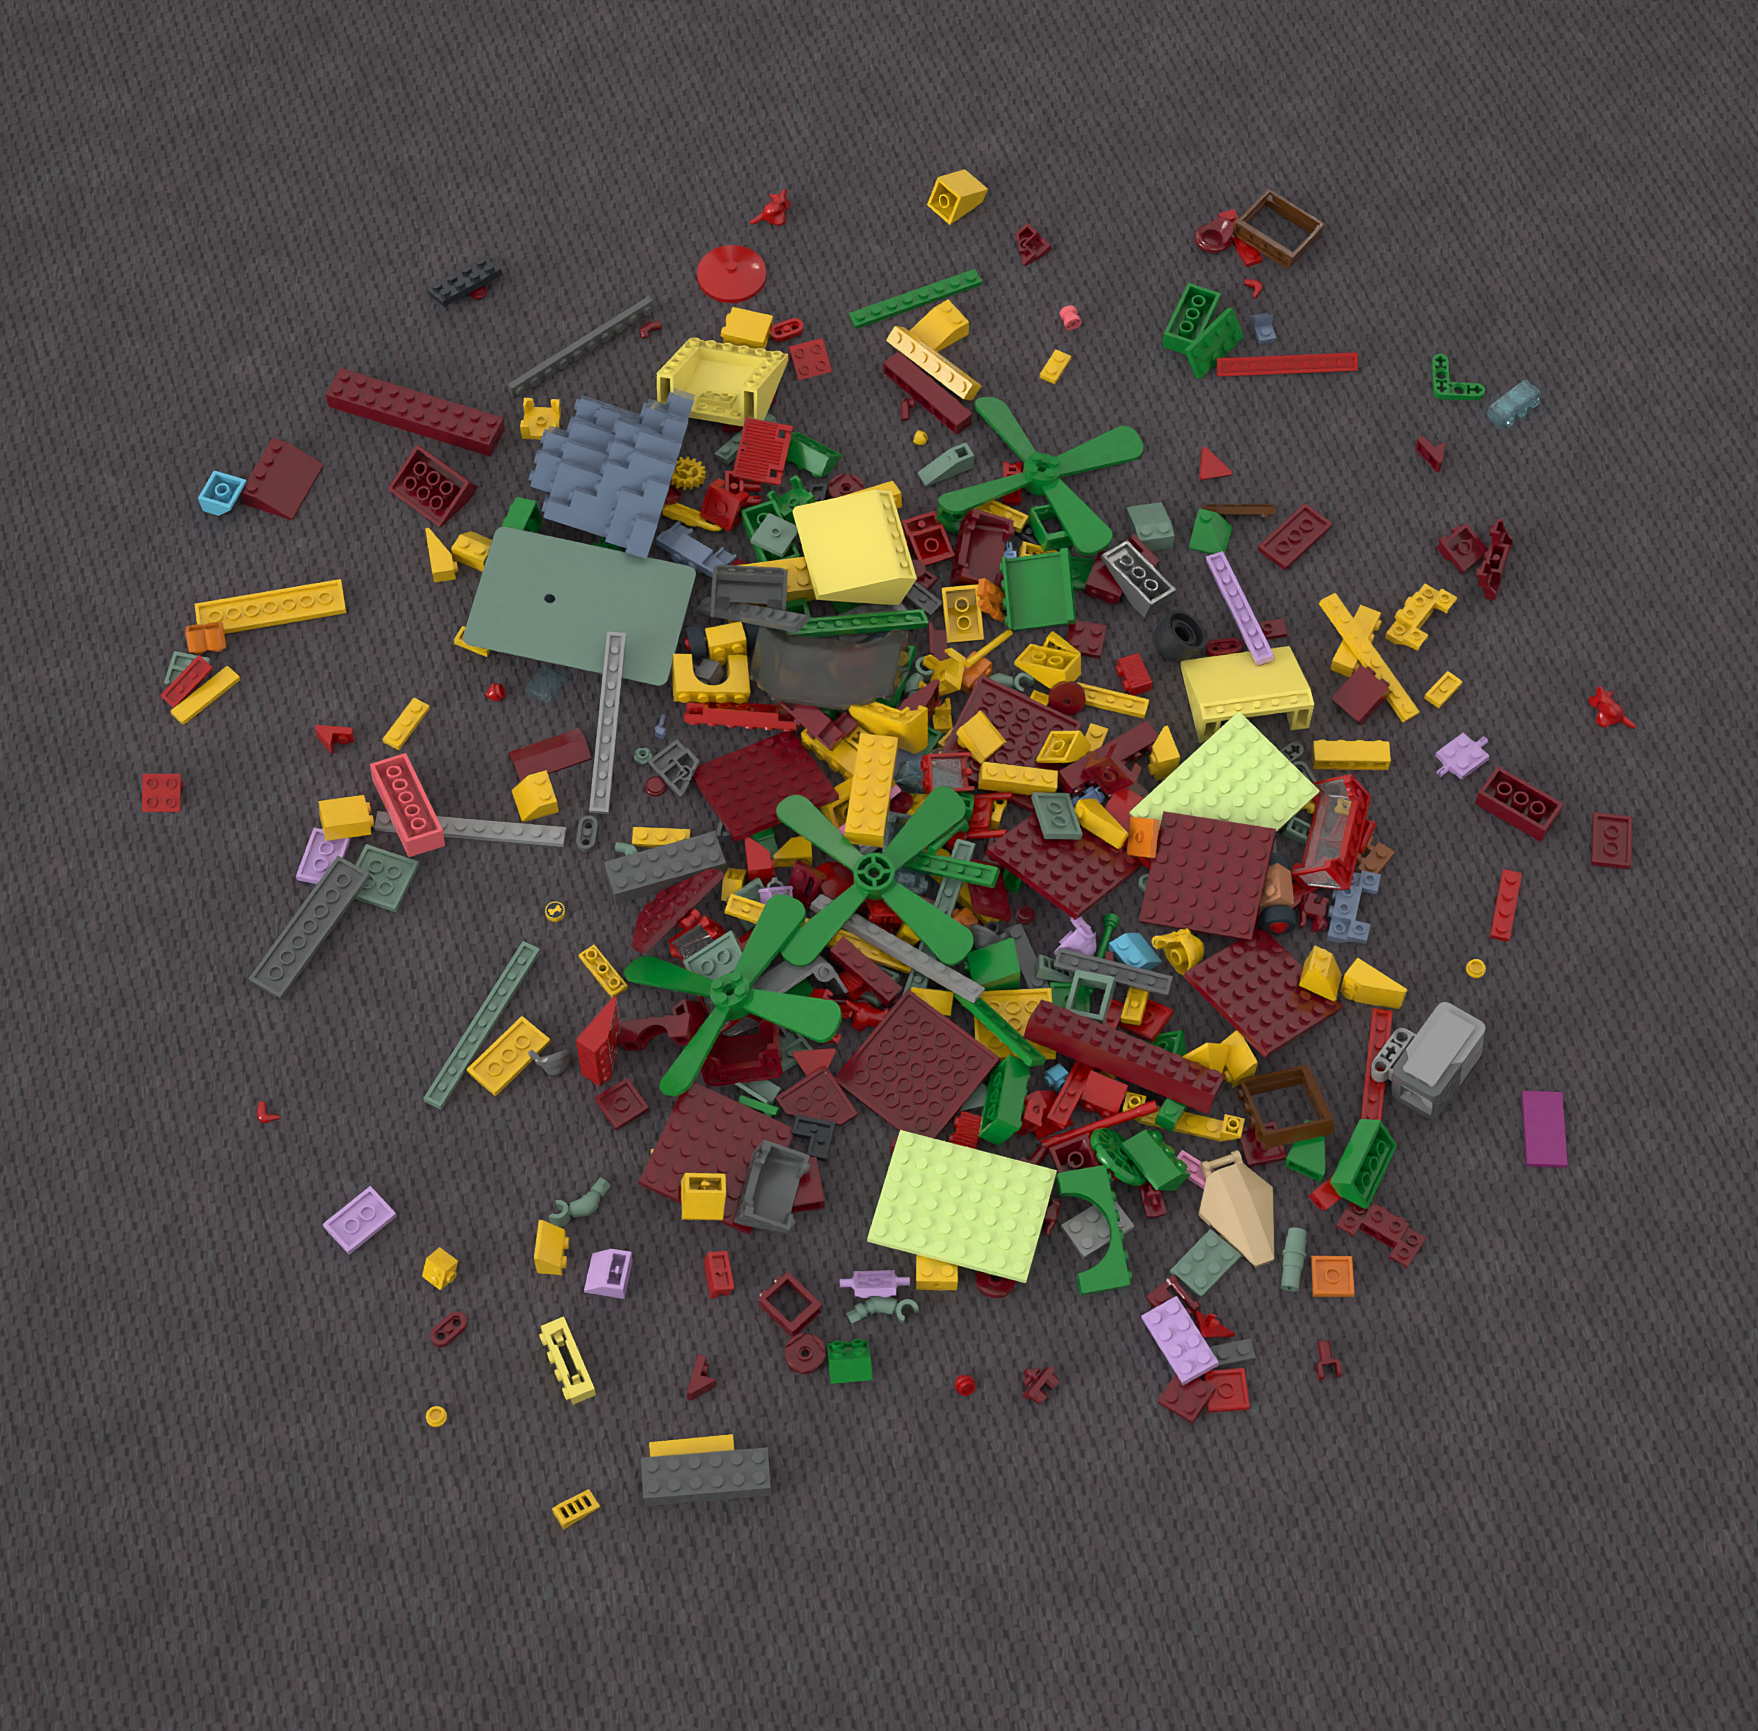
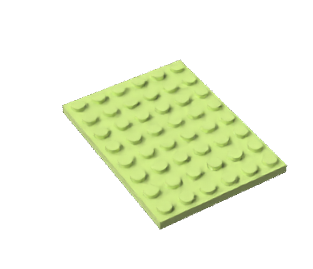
(1233, 780)
(962, 1206)

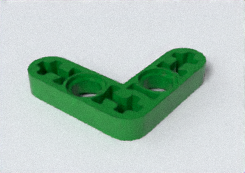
(1449, 387)

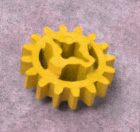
(688, 473)

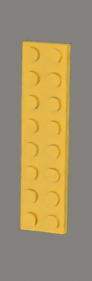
(274, 607)

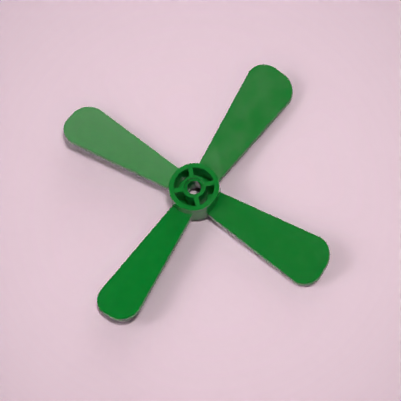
(1043, 474)
(937, 930)
(734, 995)

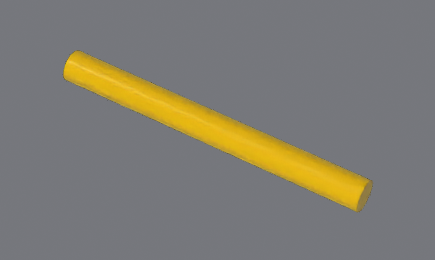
(989, 647)

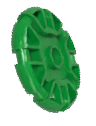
(1112, 1156)

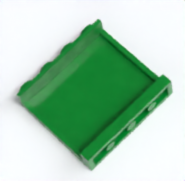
(1038, 590)

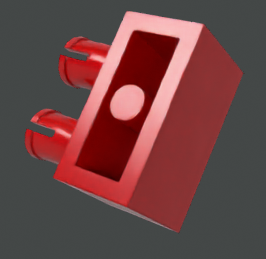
(736, 485)

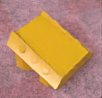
(980, 737)

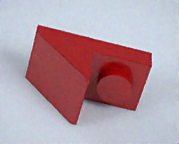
(330, 734)

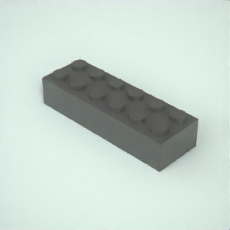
(663, 866)
(705, 1476)

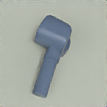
(660, 732)

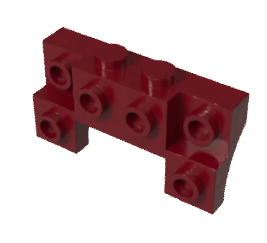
(1495, 560)
(820, 725)
(1384, 1227)

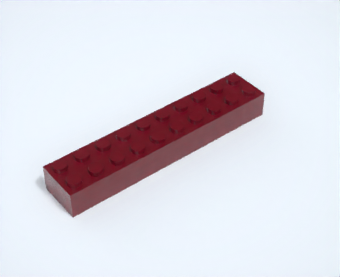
(415, 412)
(1124, 1056)

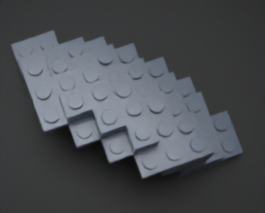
(612, 468)

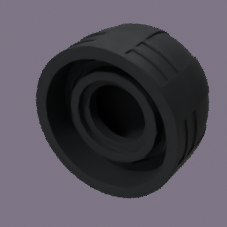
(1179, 636)

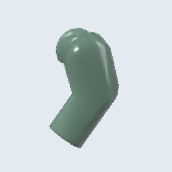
(626, 848)

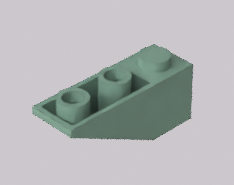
(947, 465)

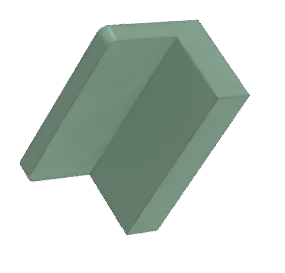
(762, 1090)

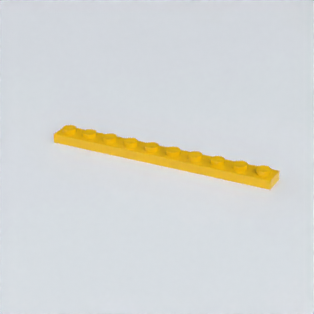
(751, 911)

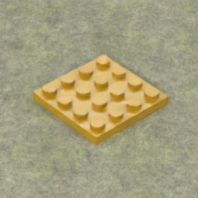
(1016, 1009)

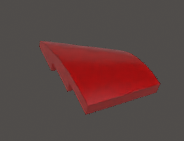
(1120, 805)

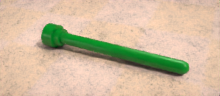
(1110, 923)

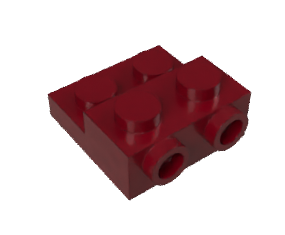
(1461, 547)

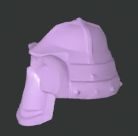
(1080, 940)

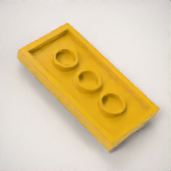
(508, 1056)

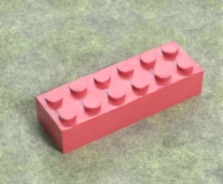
(407, 805)

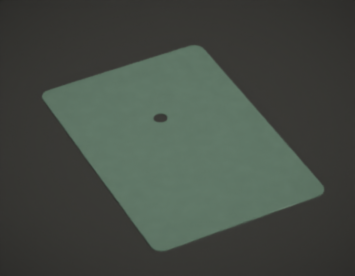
(593, 594)

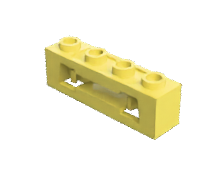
(579, 1390)

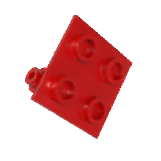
(810, 359)
(161, 792)
(881, 911)

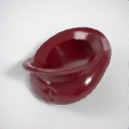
(1214, 236)

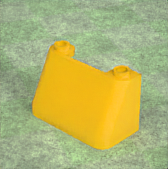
(882, 720)

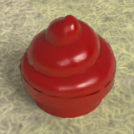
(496, 692)
(965, 1385)

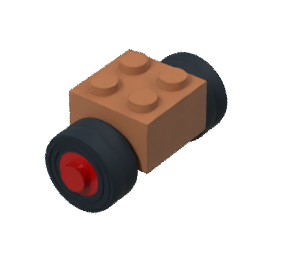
(1277, 897)

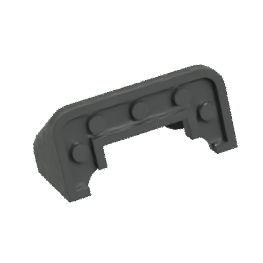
(771, 1187)

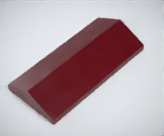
(551, 754)

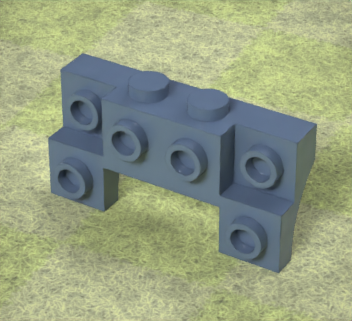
(691, 552)
(1343, 913)

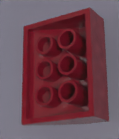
(281, 480)
(431, 486)

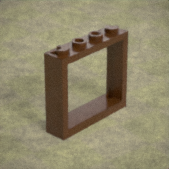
(1267, 245)
(1280, 1080)

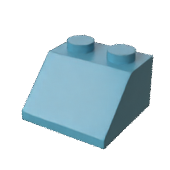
(220, 493)
(1134, 951)

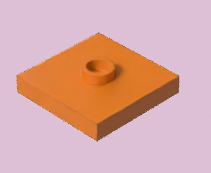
(1143, 837)
(1332, 1276)

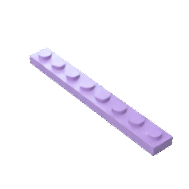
(1240, 608)

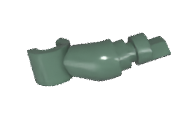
(1009, 682)
(912, 683)
(582, 1207)
(880, 1304)

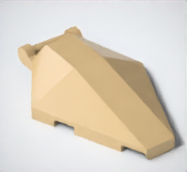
(1239, 1208)

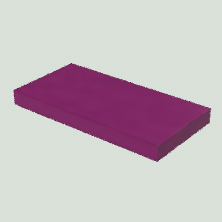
(1544, 1129)

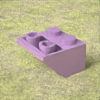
(609, 1273)

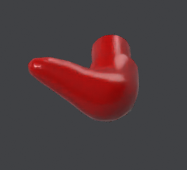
(1254, 284)
(262, 1114)

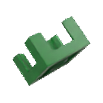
(795, 497)

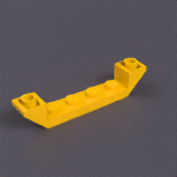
(1191, 1123)

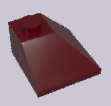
(1073, 1155)

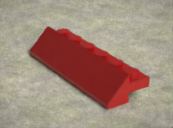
(742, 715)

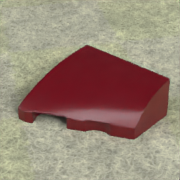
(1031, 244)

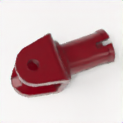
(1037, 1157)
(1326, 1359)

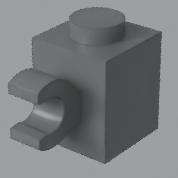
(709, 672)

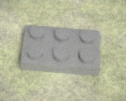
(1090, 1229)

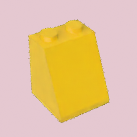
(956, 195)

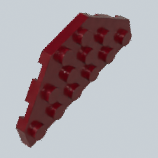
(671, 907)

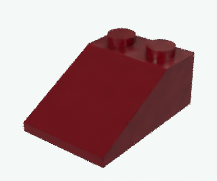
(926, 697)

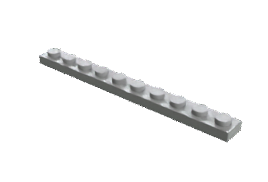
(607, 723)
(489, 830)
(907, 954)

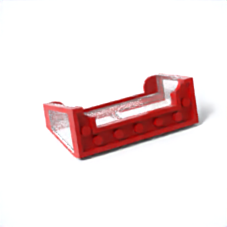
(1334, 834)
(690, 942)

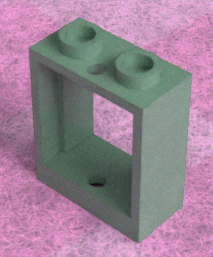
(1097, 981)

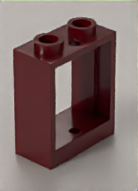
(800, 1321)

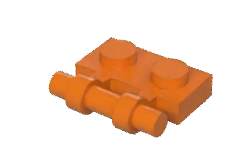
(991, 599)

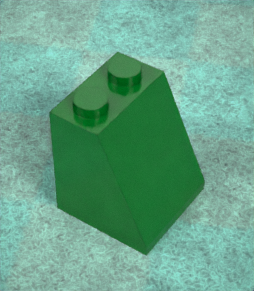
(994, 966)

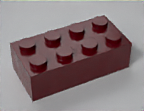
(1519, 803)

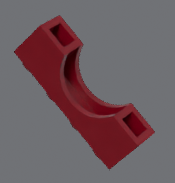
(852, 959)
(638, 1033)

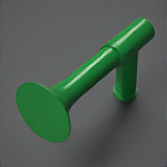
(962, 827)

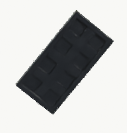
(464, 281)

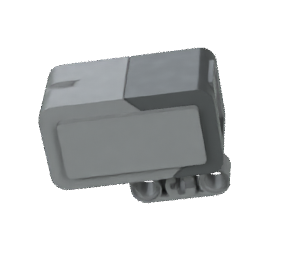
(1433, 1062)

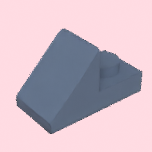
(1263, 328)

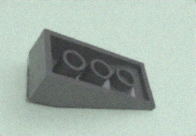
(1138, 579)

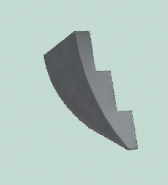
(675, 766)

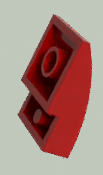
(927, 539)

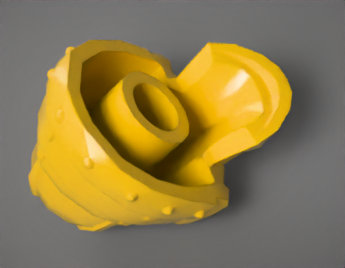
(1181, 949)

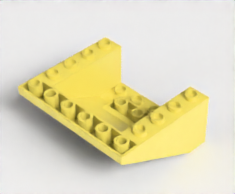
(724, 378)
(856, 548)
(1235, 684)

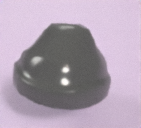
(984, 937)
(552, 1064)

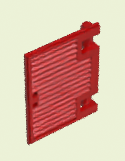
(762, 451)

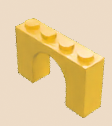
(689, 689)

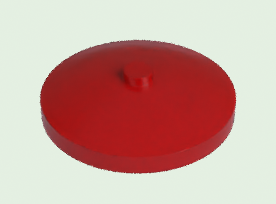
(731, 274)

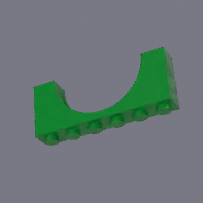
(1094, 1186)

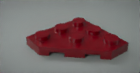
(817, 1098)

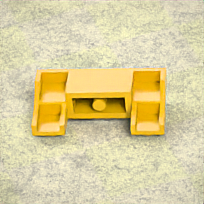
(1415, 613)

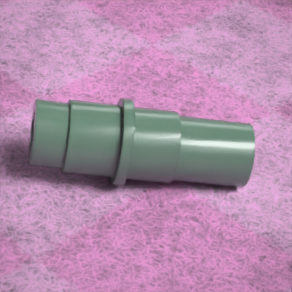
(1293, 1259)

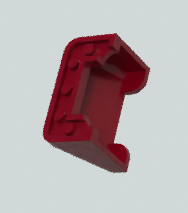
(980, 548)

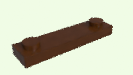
(1264, 510)

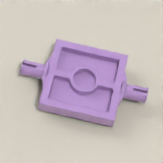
(1462, 756)
(875, 1283)

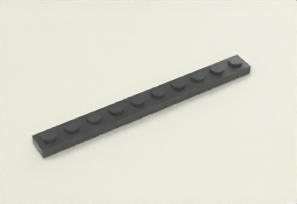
(580, 347)

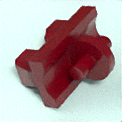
(1152, 1201)
(1045, 1377)

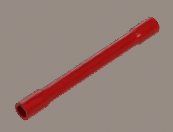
(1139, 1111)

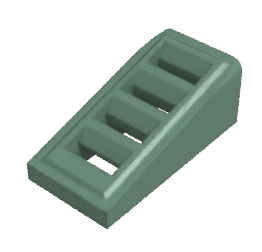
(1294, 834)
(1045, 970)

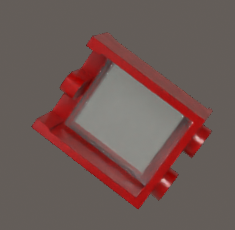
(946, 770)

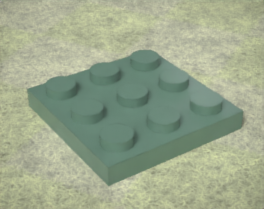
(389, 877)

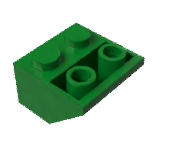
(849, 1361)

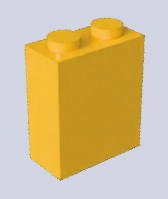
(747, 328)
(345, 817)

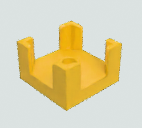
(539, 418)
(947, 671)

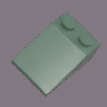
(1151, 525)

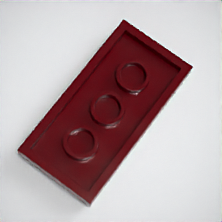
(1294, 536)
(988, 900)

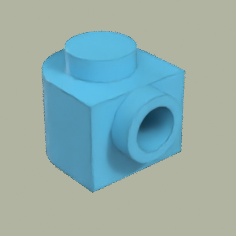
(1056, 1077)

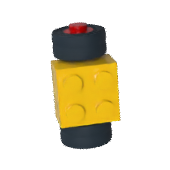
(720, 641)

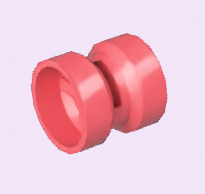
(1070, 317)

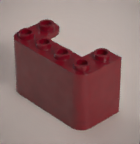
(745, 1057)

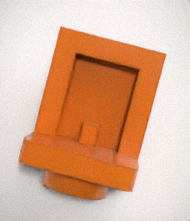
(964, 917)

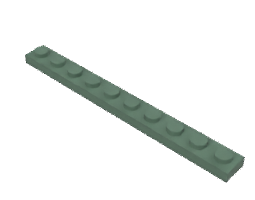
(946, 902)
(481, 1025)

